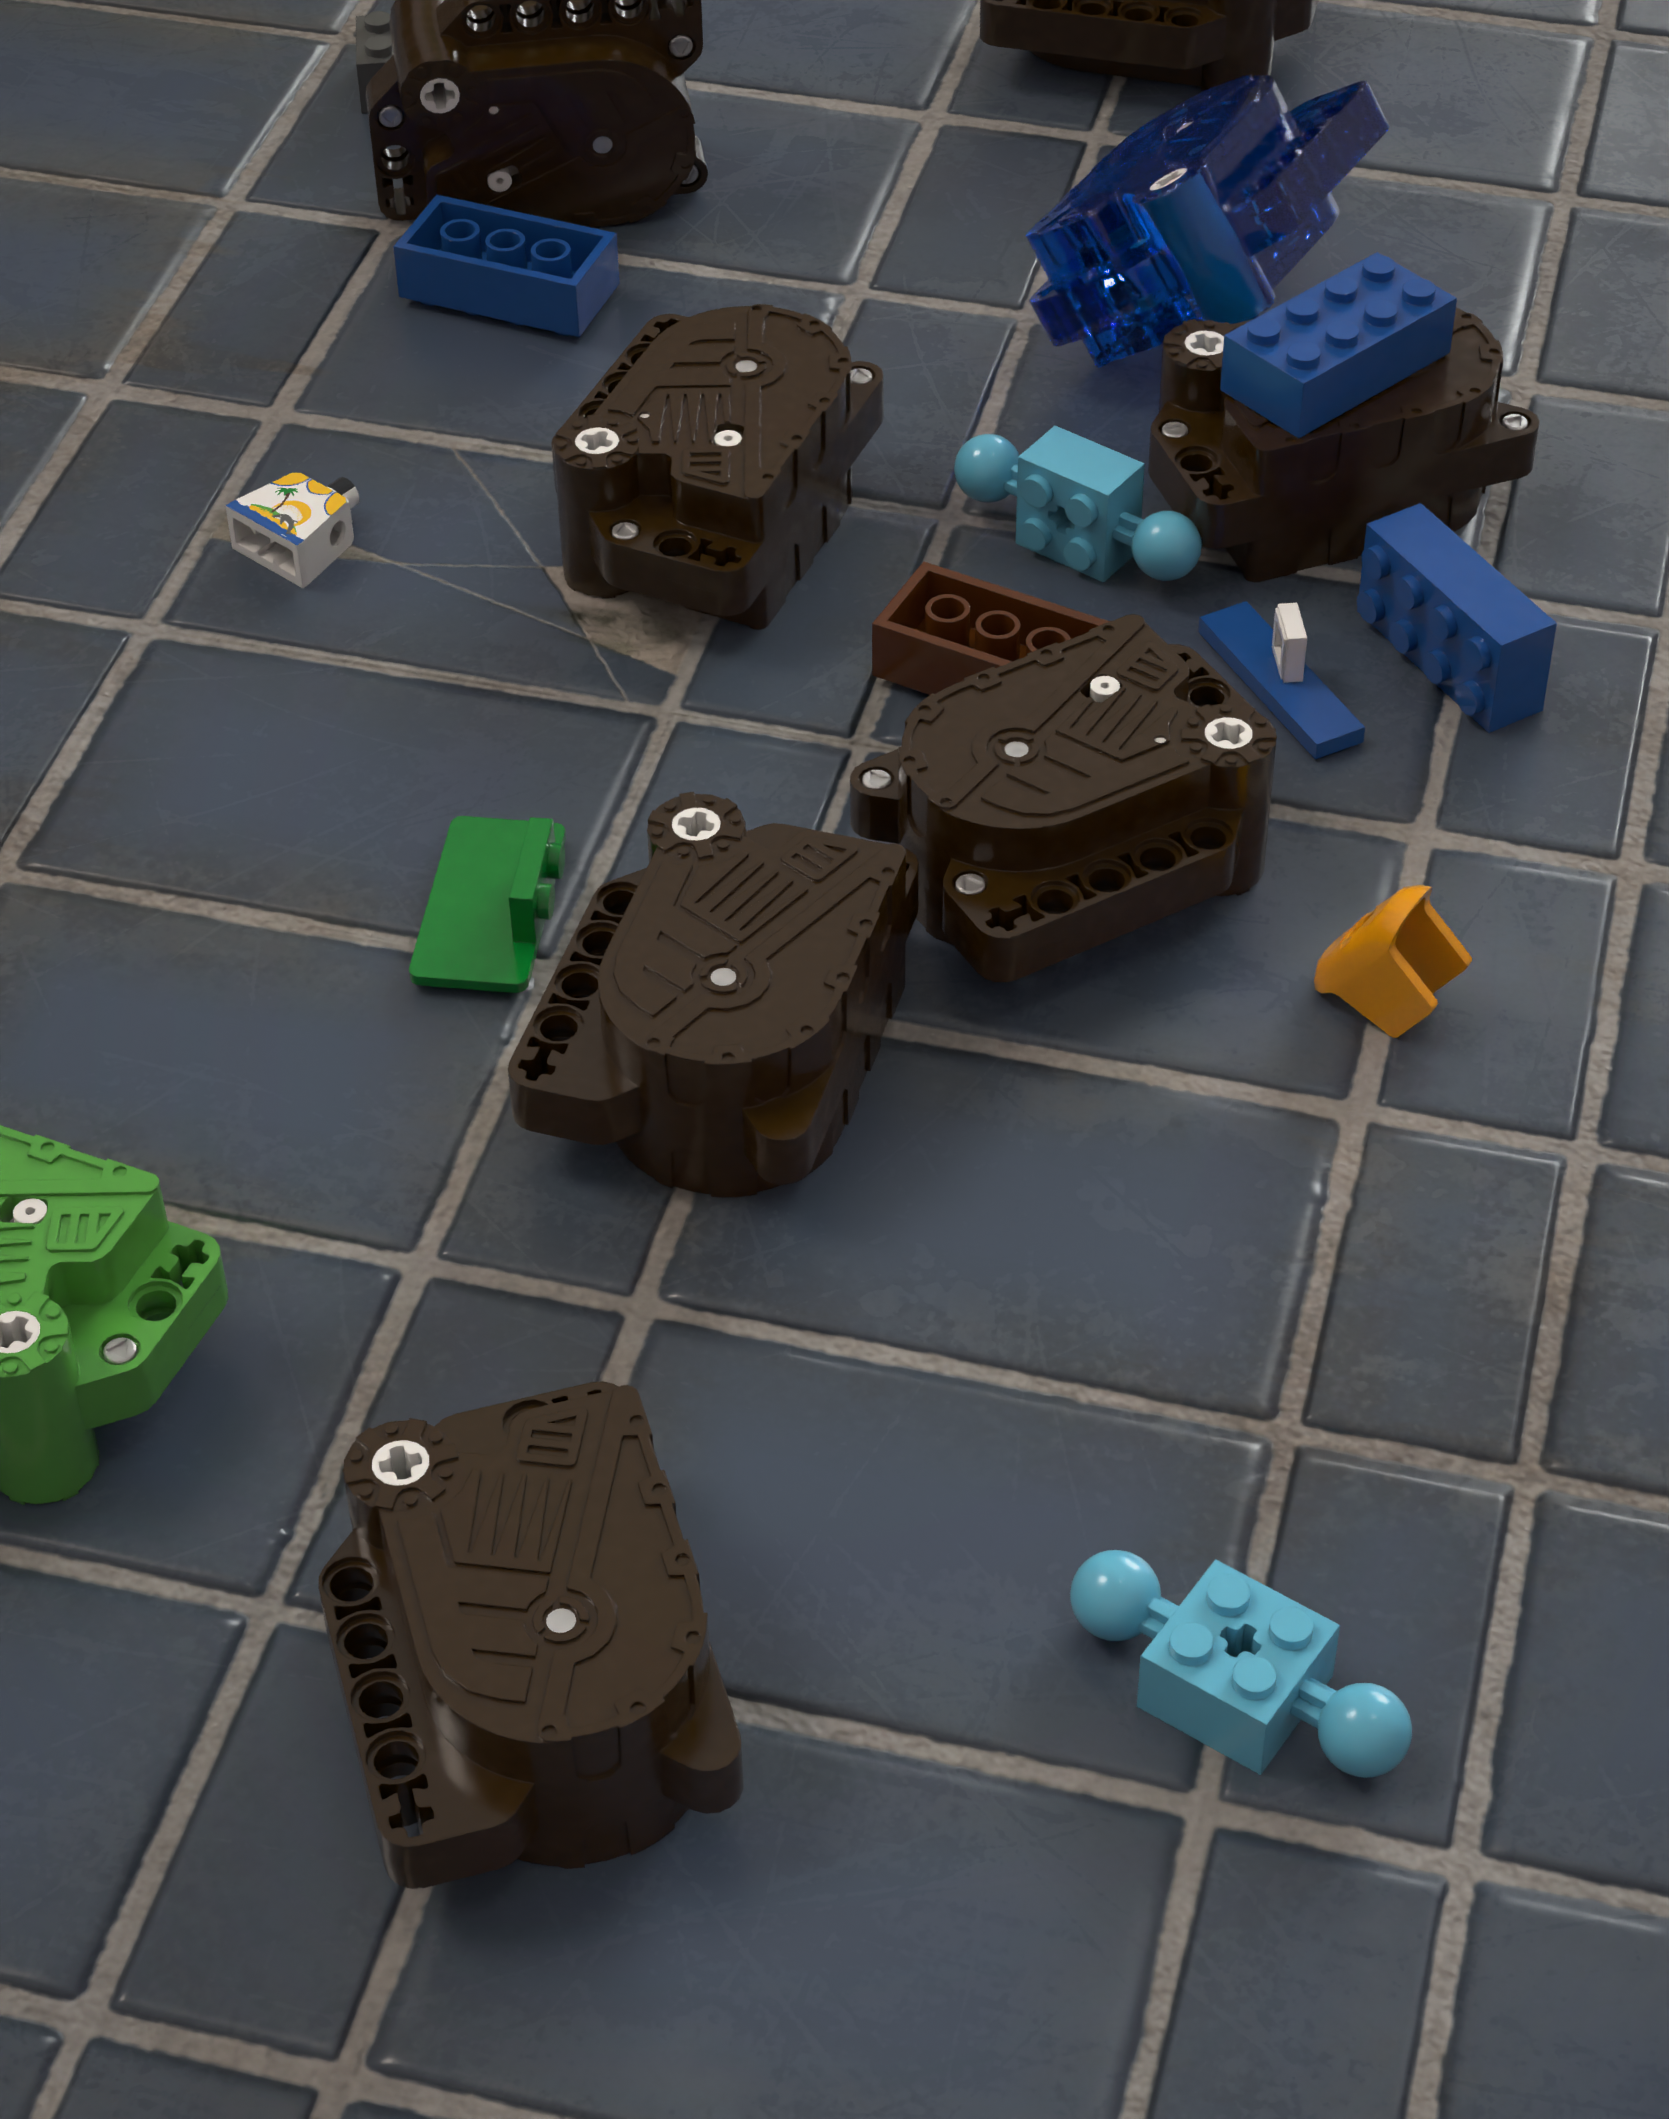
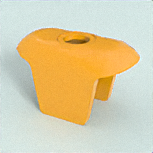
(1393, 961)

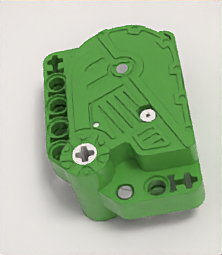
(92, 1307)

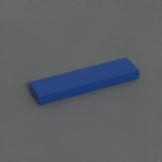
(1304, 707)

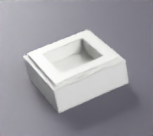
(1289, 642)

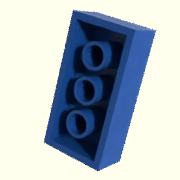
(507, 265)
(1337, 344)
(1455, 617)

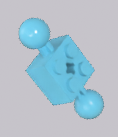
(1079, 504)
(1240, 1665)

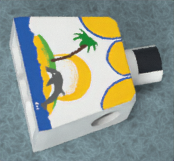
(294, 525)

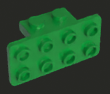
(489, 904)

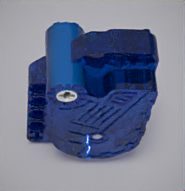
(1197, 214)

